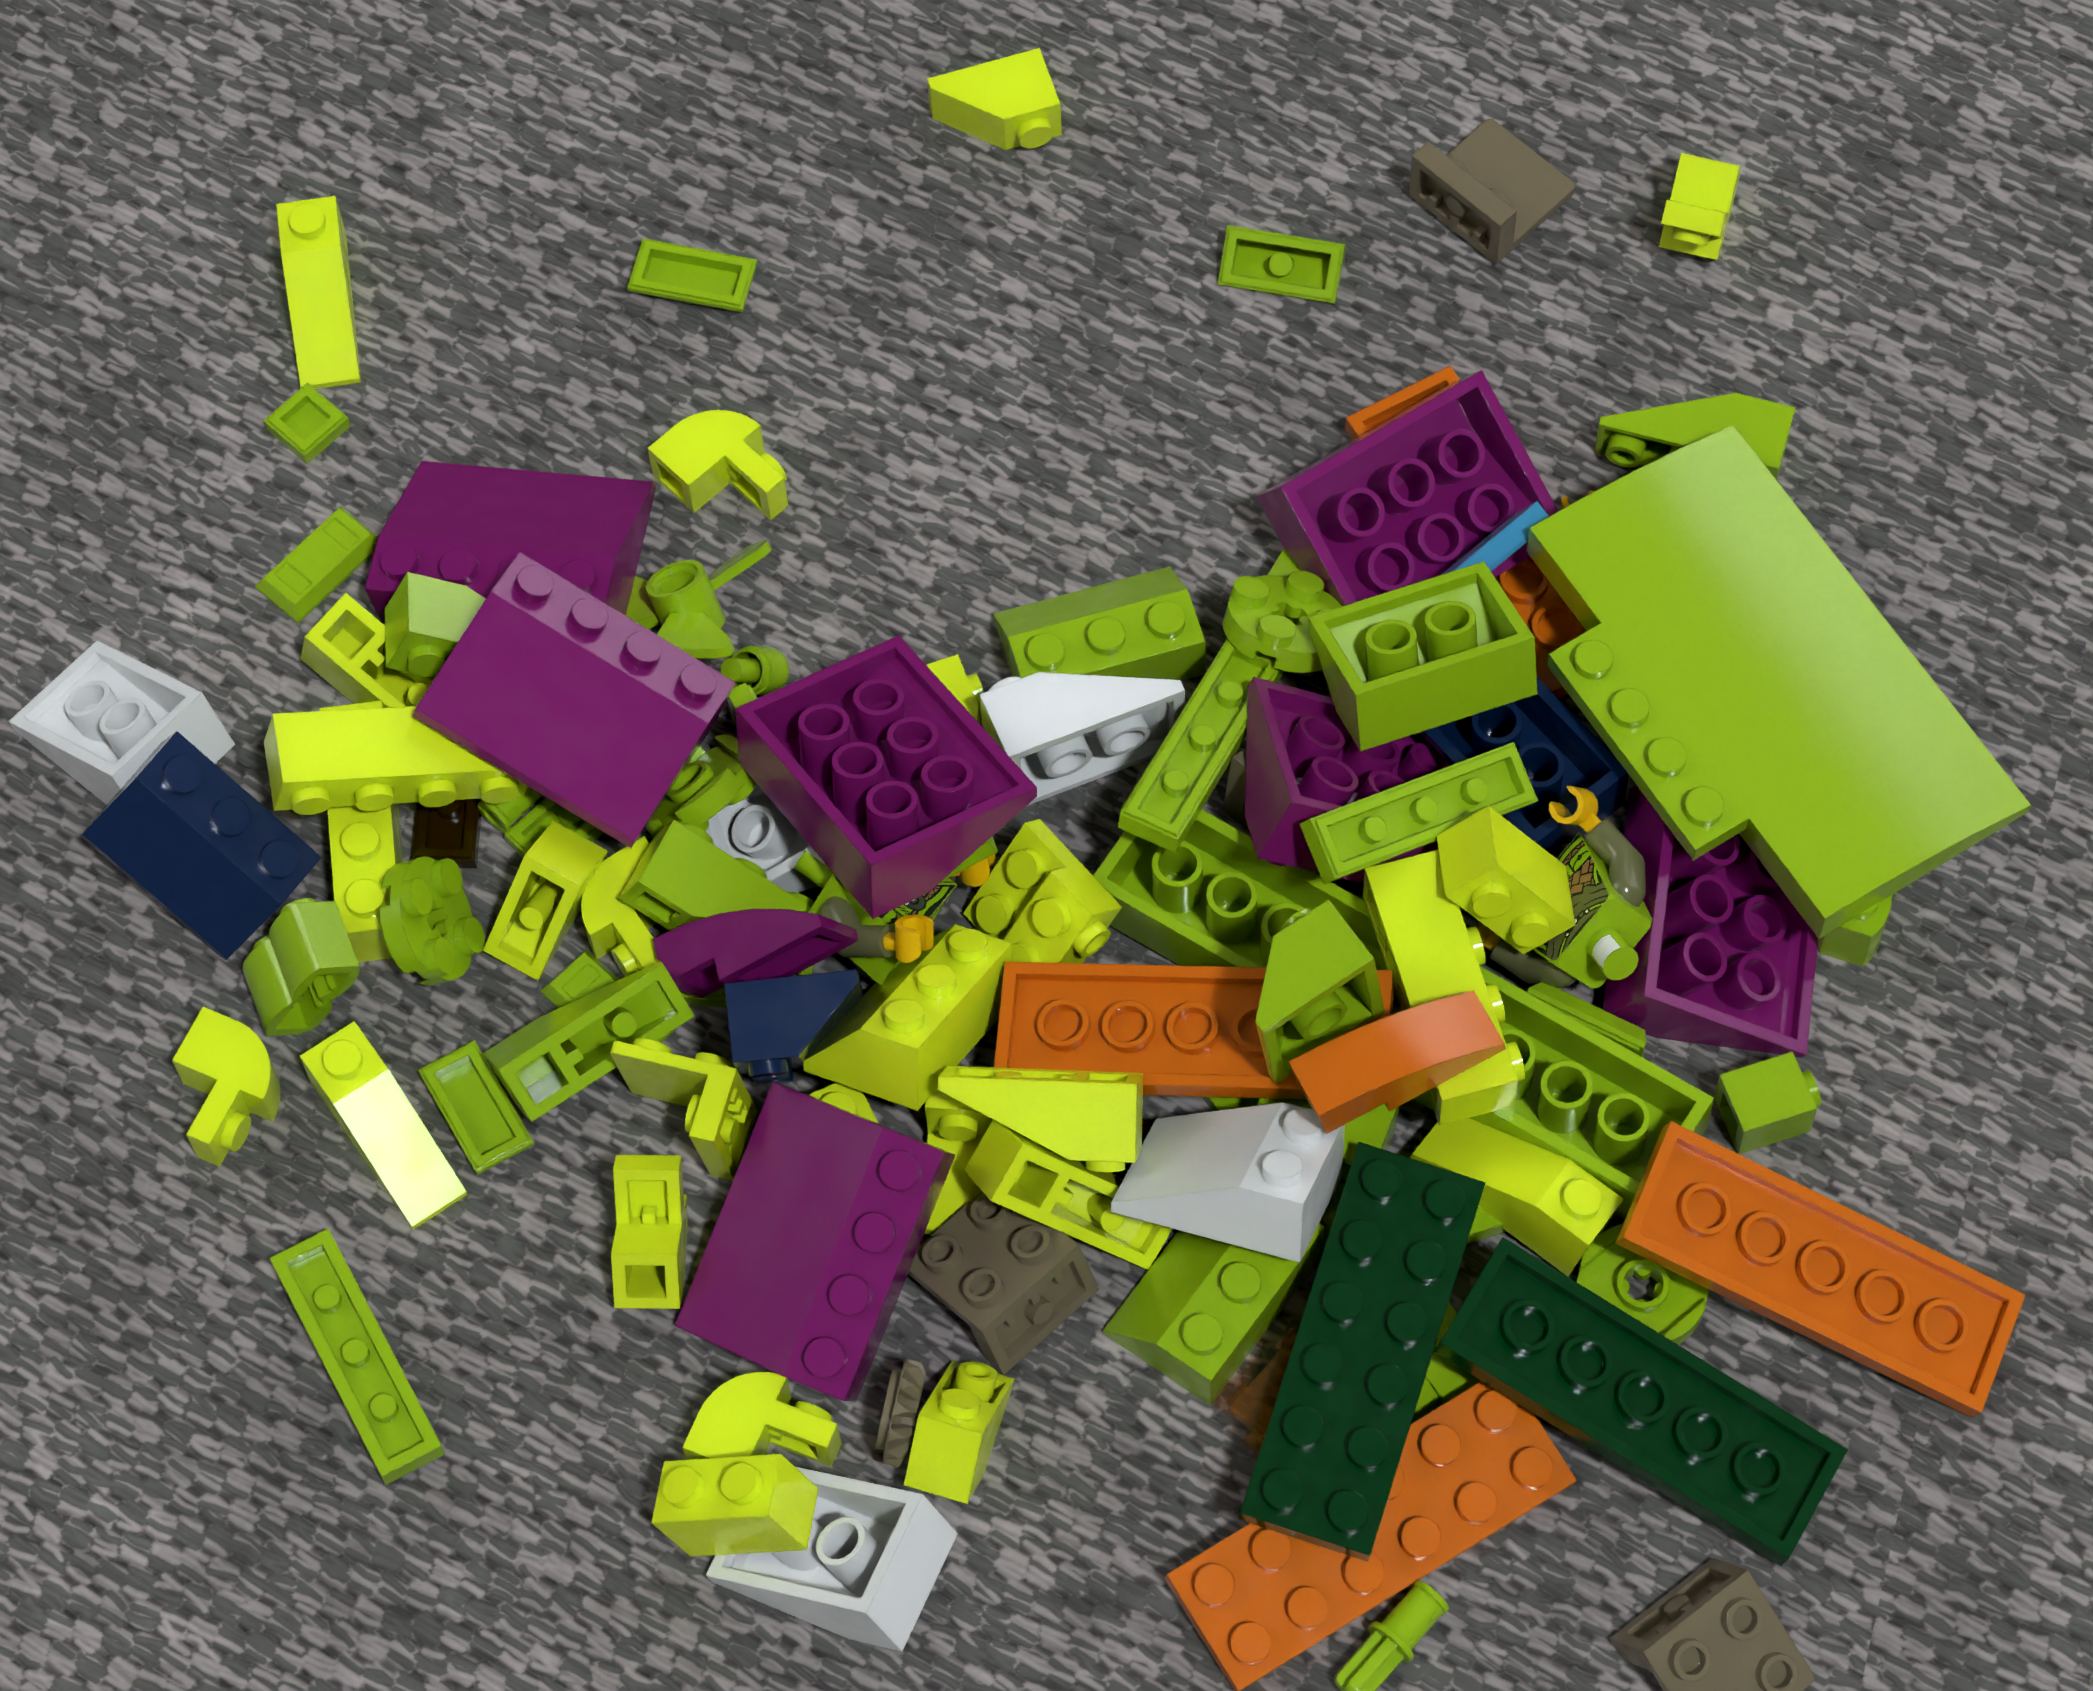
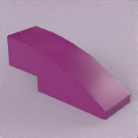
(748, 947)

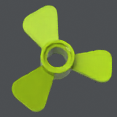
(686, 605)

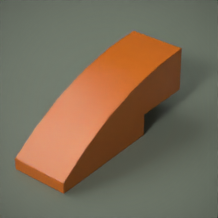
(1395, 1058)

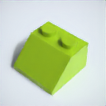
(1314, 987)

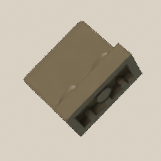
(1488, 188)
(1004, 1277)
(1714, 1637)

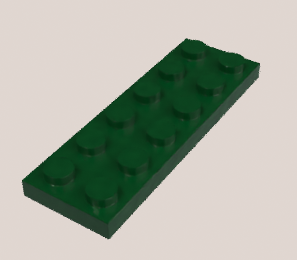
(1362, 1352)
(1642, 1401)

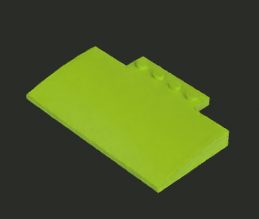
(1761, 684)

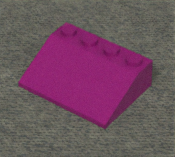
(1408, 495)
(476, 519)
(574, 699)
(1309, 764)
(881, 772)
(1723, 947)
(814, 1242)

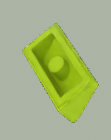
(1281, 264)

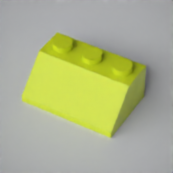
(917, 1020)

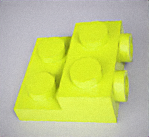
(1043, 901)

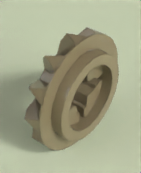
(900, 1412)

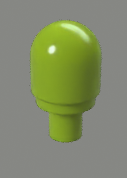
(759, 667)

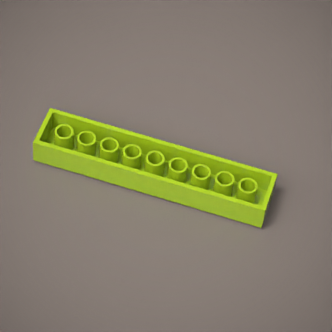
(1579, 1088)

